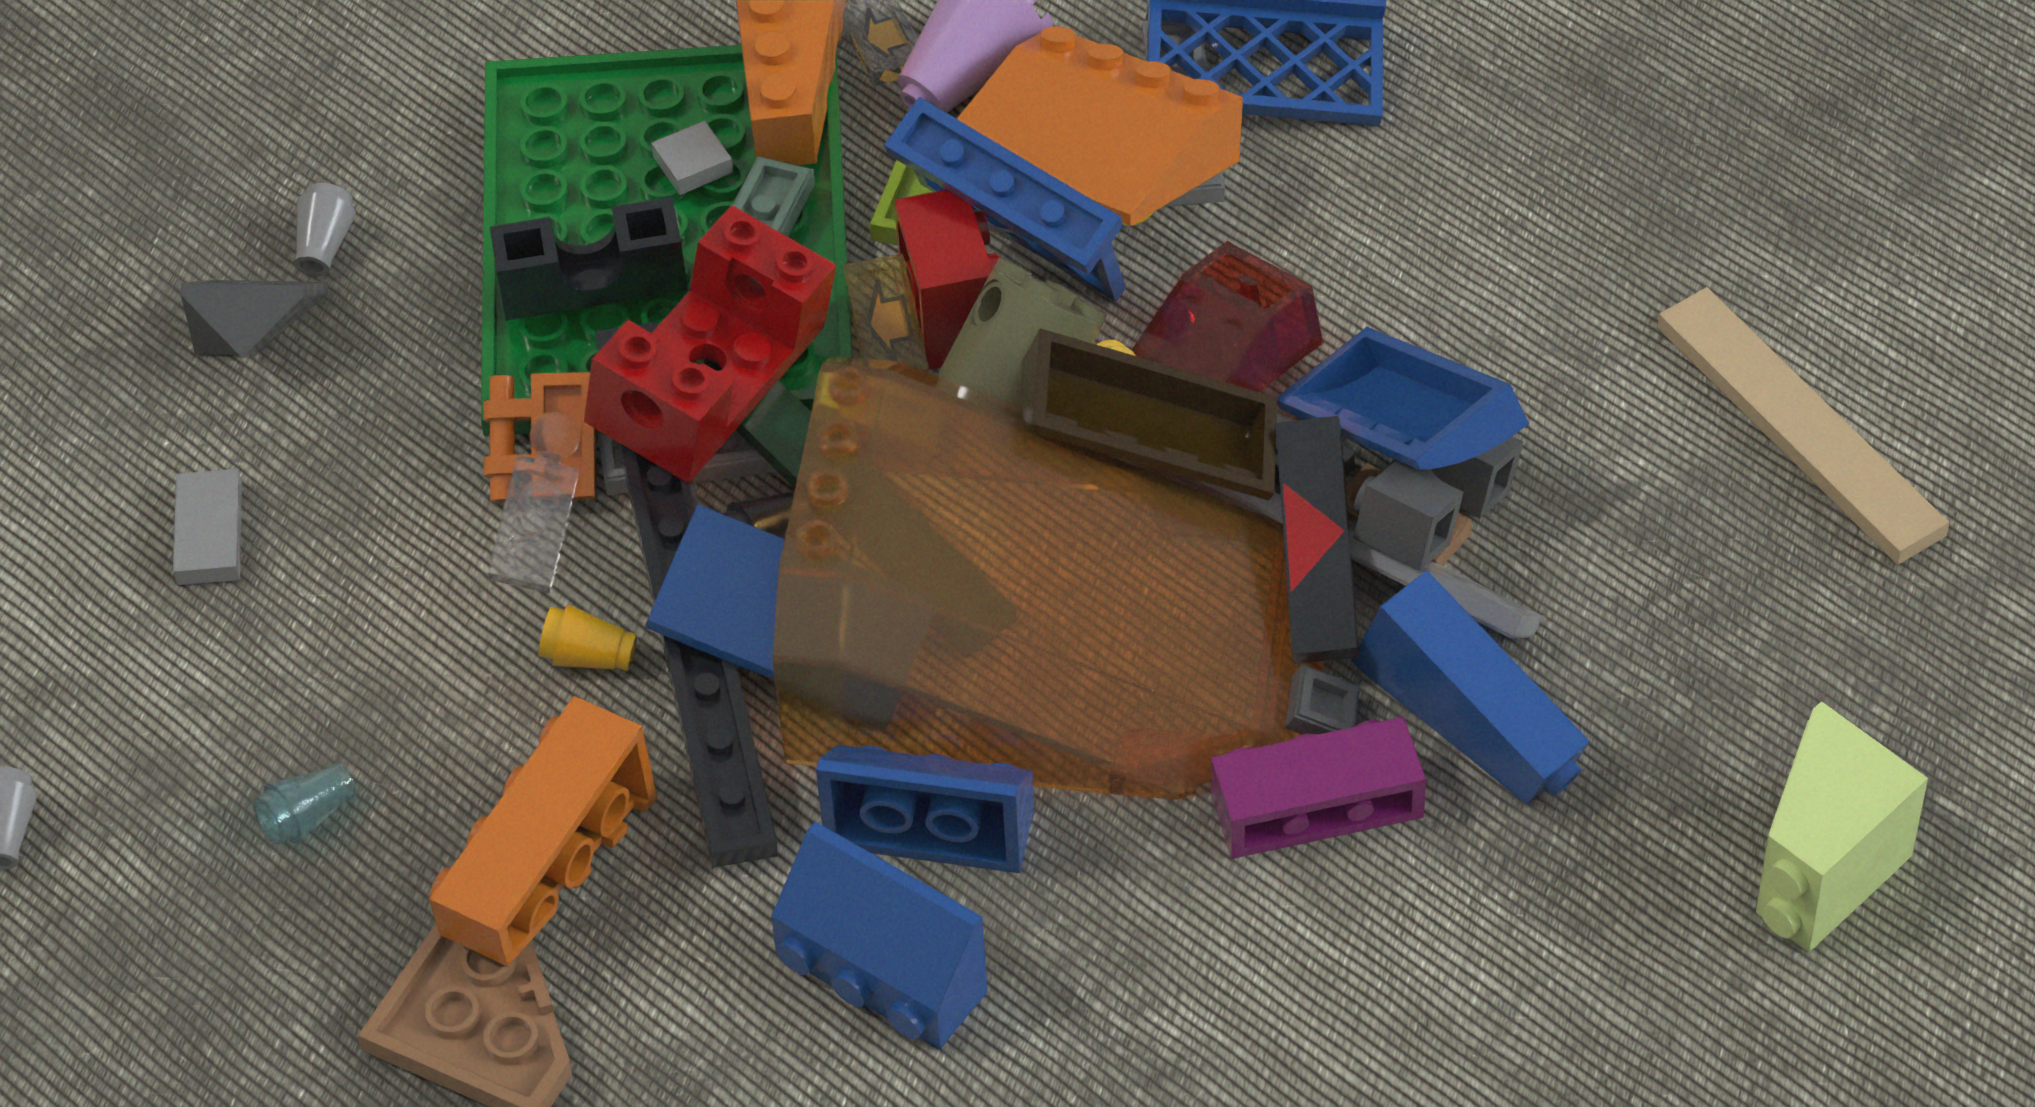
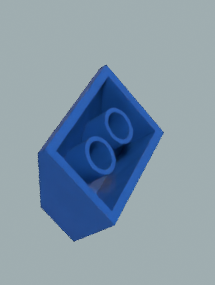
(927, 806)
(880, 937)

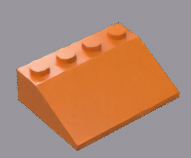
(1108, 121)

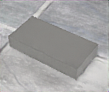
(207, 527)

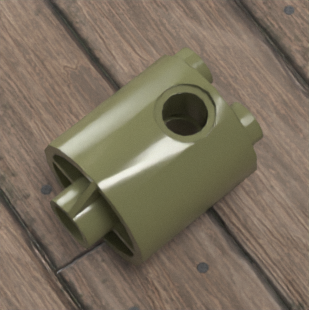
(1004, 325)

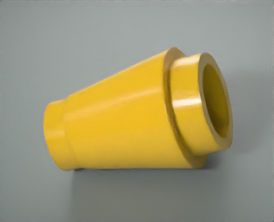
(585, 641)

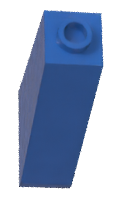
(1470, 690)

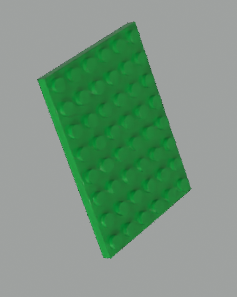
(578, 138)

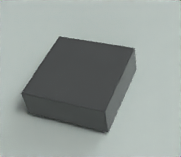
(1320, 703)

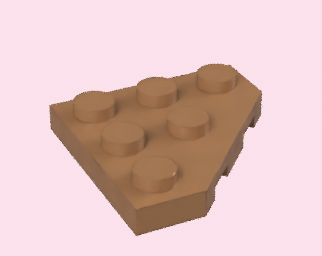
(472, 1025)

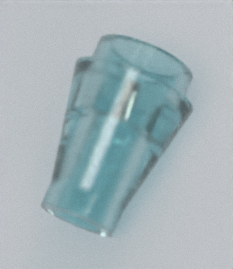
(299, 804)

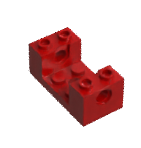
(748, 309)

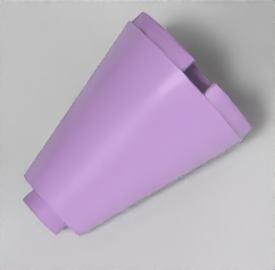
(965, 47)

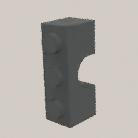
(1415, 510)

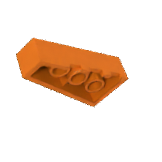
(788, 72)

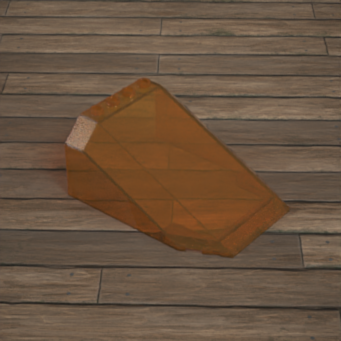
(1019, 597)

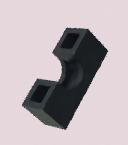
(631, 262)

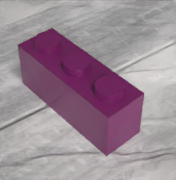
(1317, 787)

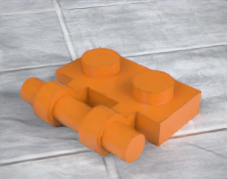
(548, 393)

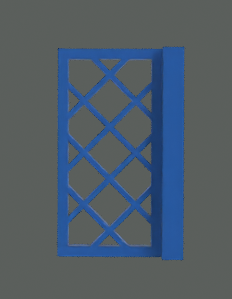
(1265, 20)
(1013, 195)

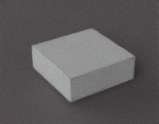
(692, 157)

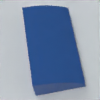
(1407, 401)
(722, 591)

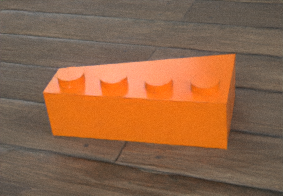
(544, 831)

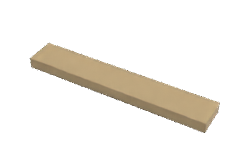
(1803, 426)

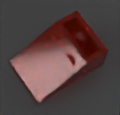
(1234, 321)

